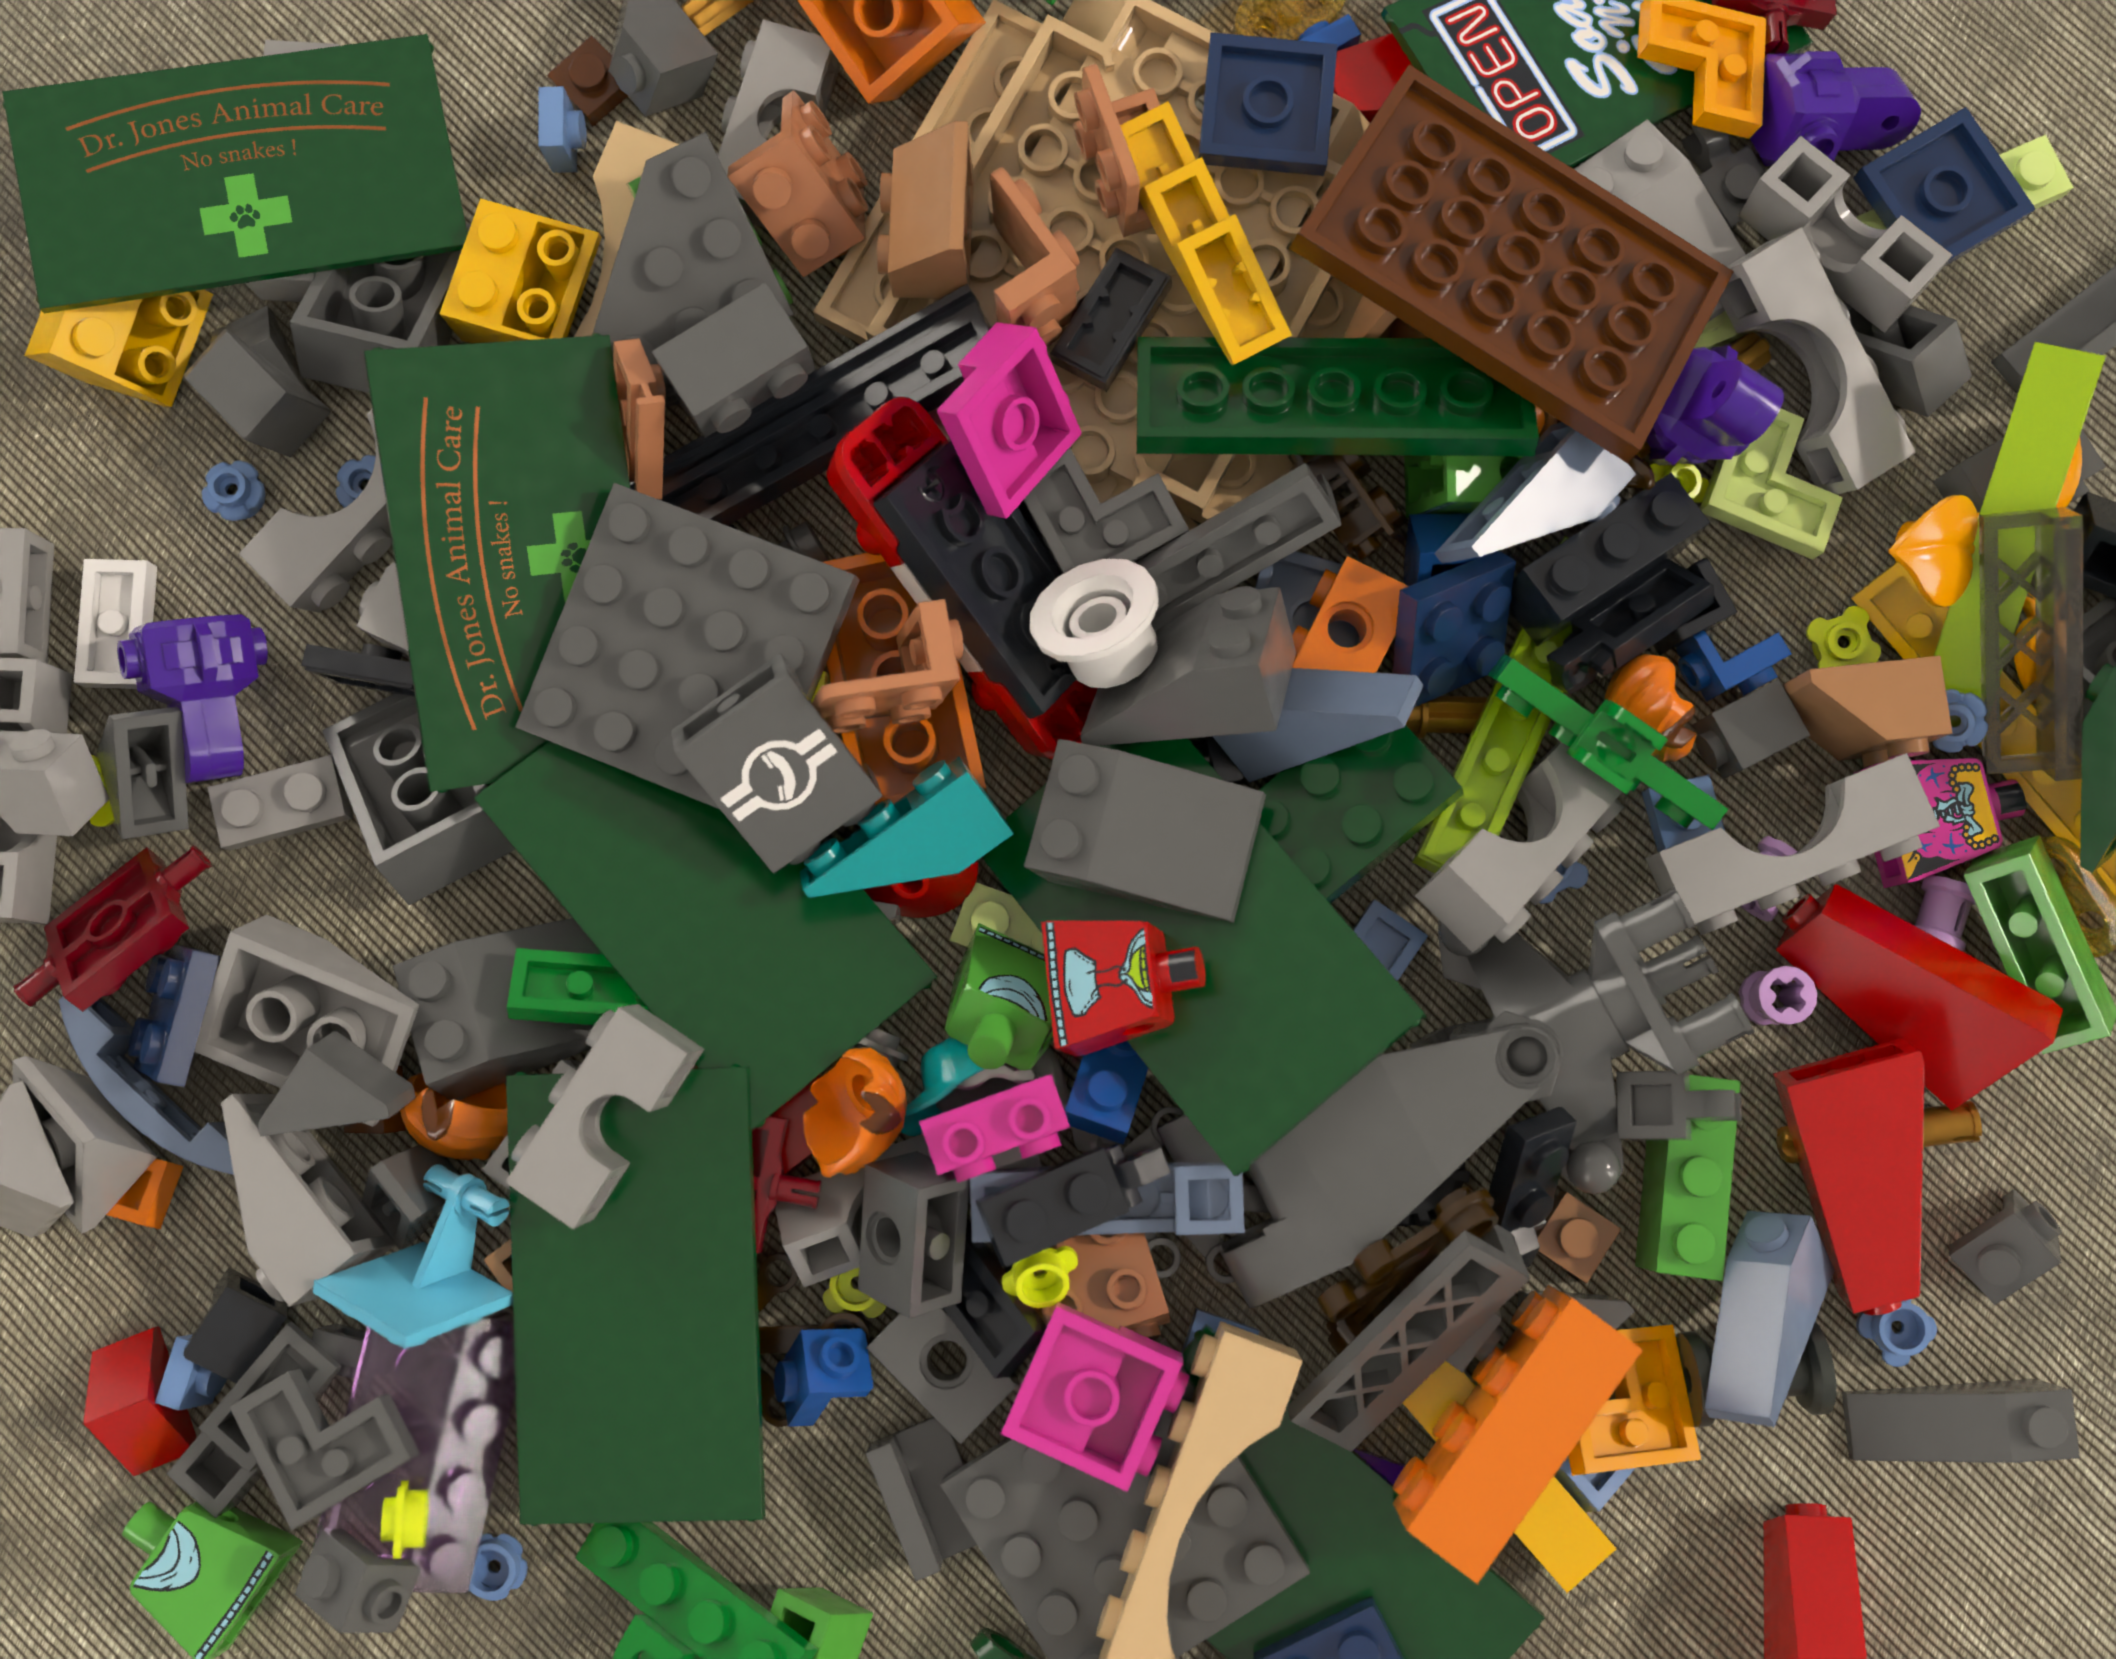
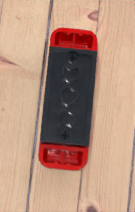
(940, 543)

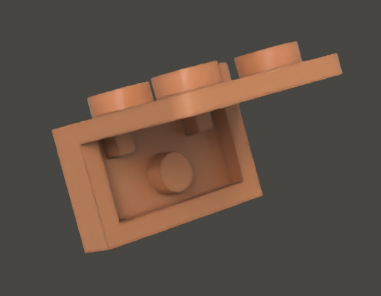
(1102, 138)
(804, 188)
(1048, 287)
(928, 658)
(1115, 1283)

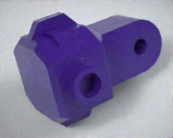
(1831, 106)
(1713, 410)
(199, 670)

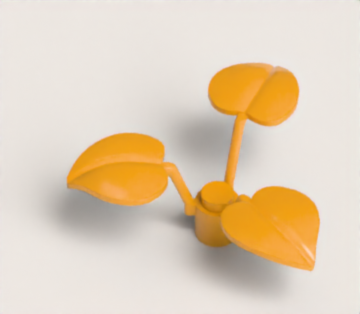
(1940, 552)

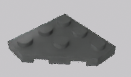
(681, 251)

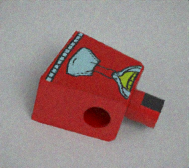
(1112, 981)

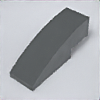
(219, 1463)

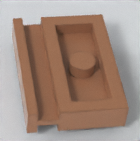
(642, 415)

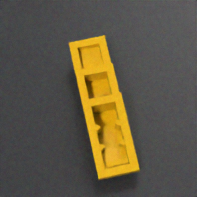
(1202, 237)
(1556, 1525)

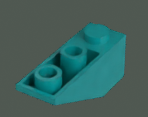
(921, 836)

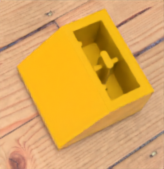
(518, 276)
(124, 345)

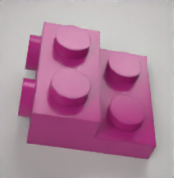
(1008, 416)
(1010, 1119)
(1096, 1397)

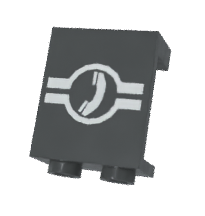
(775, 765)

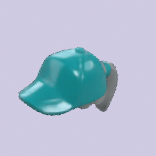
(955, 1080)

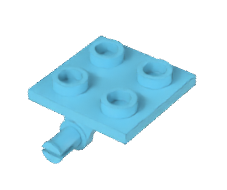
(426, 1285)

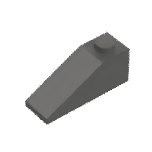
(1962, 1423)

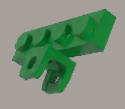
(1608, 743)
(565, 987)
(684, 1601)

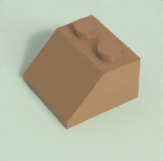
(929, 214)
(1873, 708)

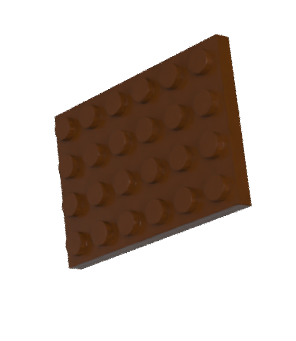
(1515, 263)

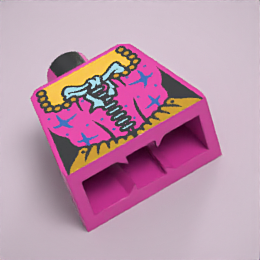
(1966, 814)

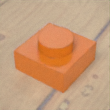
(149, 1196)

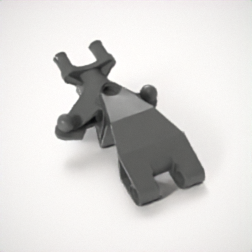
(1429, 1107)

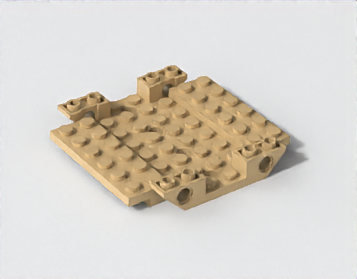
(1020, 112)

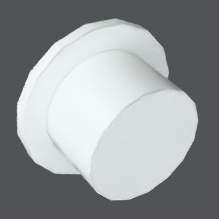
(1099, 621)

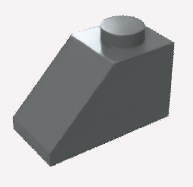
(660, 55)
(1917, 358)

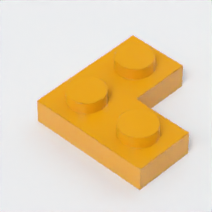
(1721, 49)
(1650, 1416)

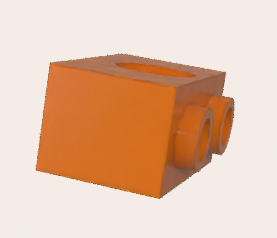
(1360, 598)

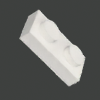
(112, 603)

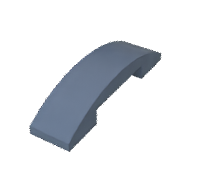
(101, 1044)
(1187, 1201)

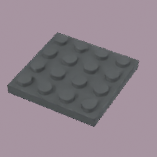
(667, 624)
(1063, 1535)

